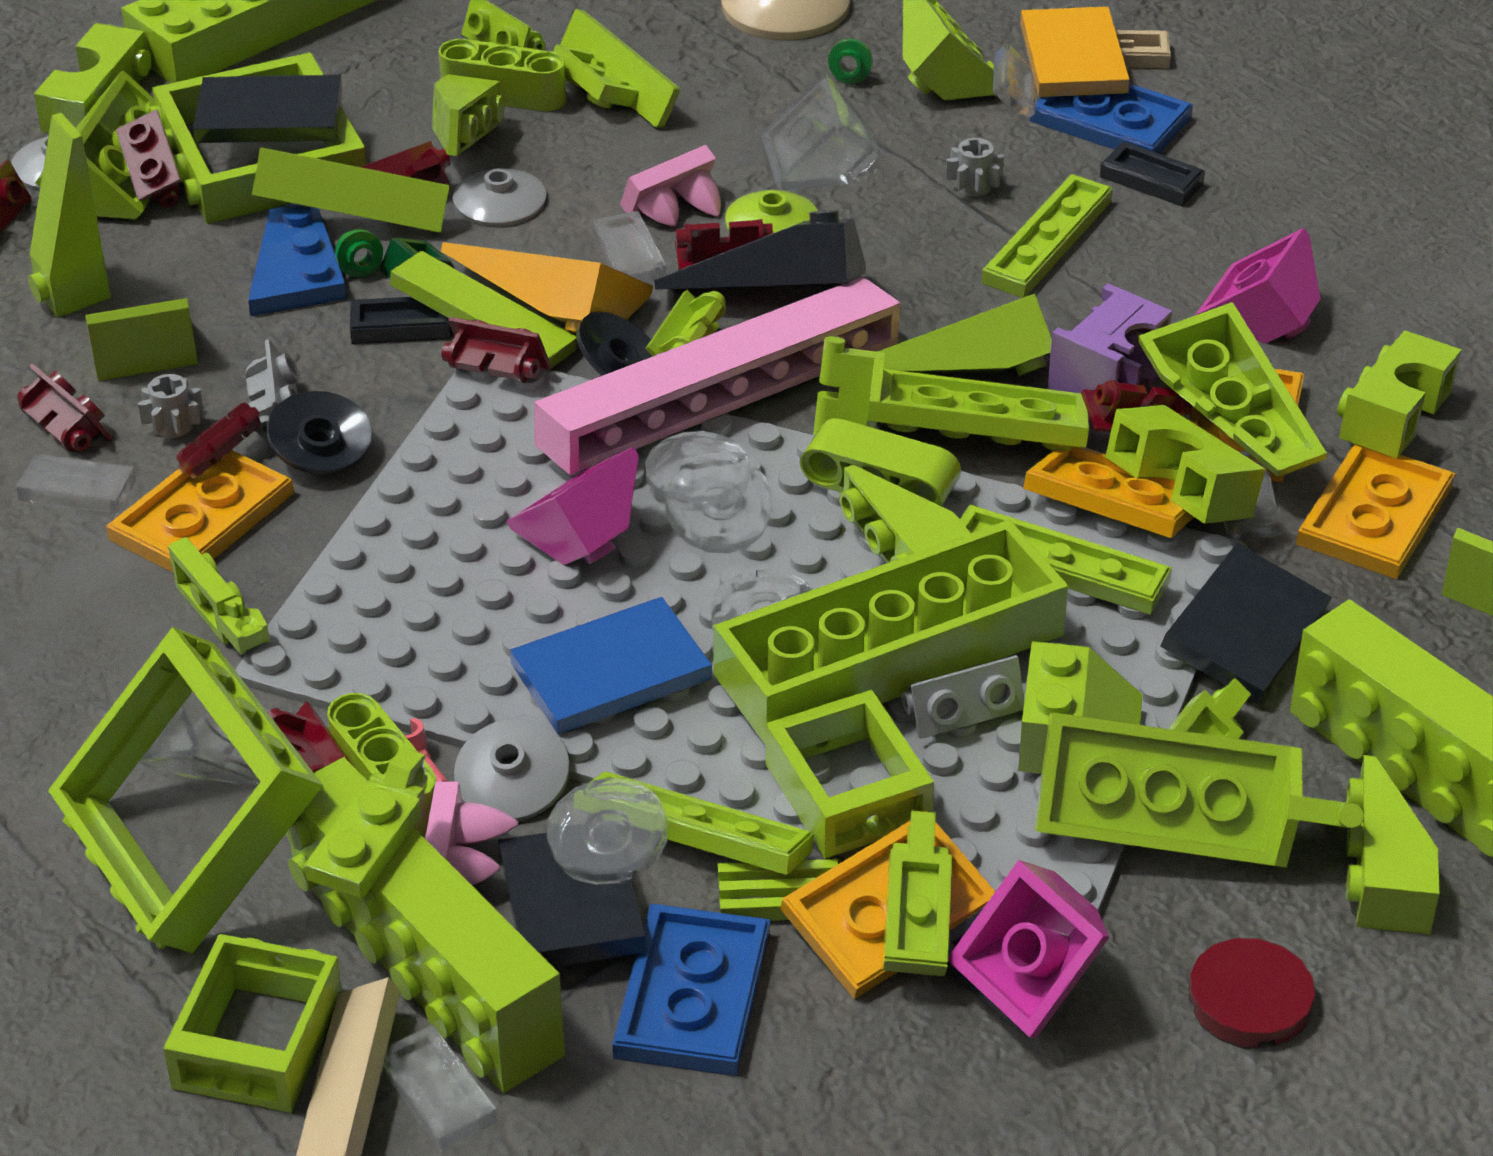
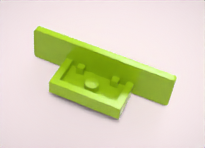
(614, 71)

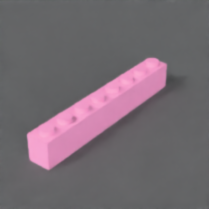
(710, 375)

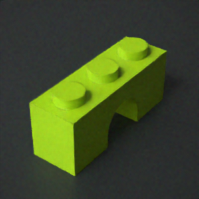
(101, 57)
(1389, 396)
(1208, 475)

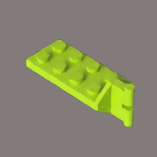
(944, 403)
(1177, 791)

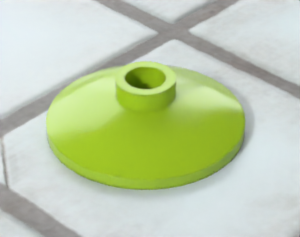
(772, 206)

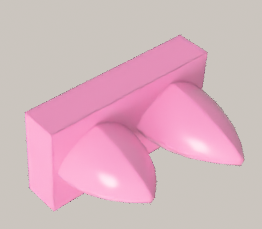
(658, 188)
(462, 823)

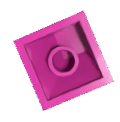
(1271, 288)
(582, 512)
(1030, 945)

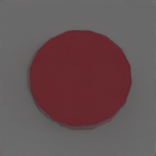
(1251, 992)

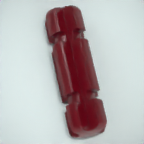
(218, 440)

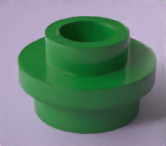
(856, 50)
(353, 242)

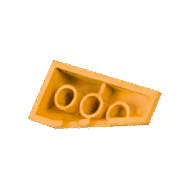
(555, 285)

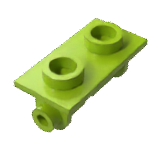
(493, 25)
(688, 321)

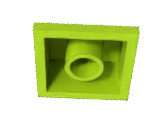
(1070, 683)

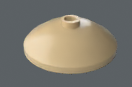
(785, 17)

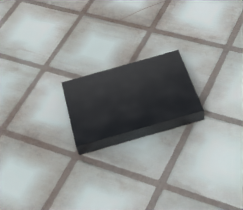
(268, 109)
(1245, 621)
(565, 916)

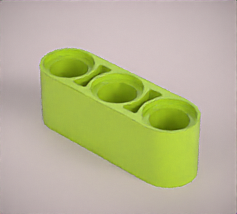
(526, 75)
(900, 460)
(373, 741)

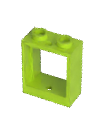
(841, 820)
(245, 1070)

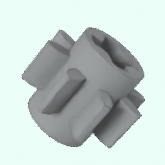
(974, 167)
(170, 406)

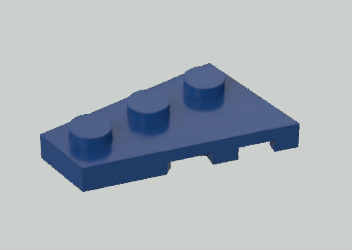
(295, 263)

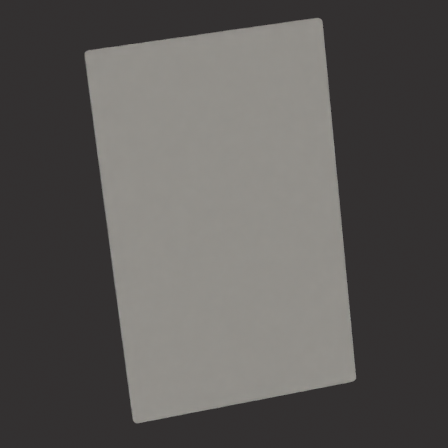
(437, 589)

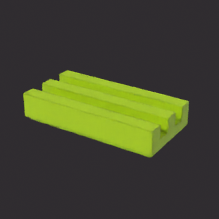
(747, 880)

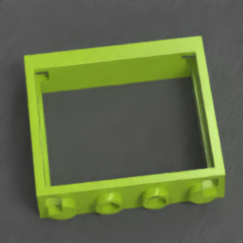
(230, 191)
(119, 742)

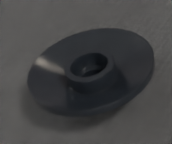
(611, 342)
(319, 432)

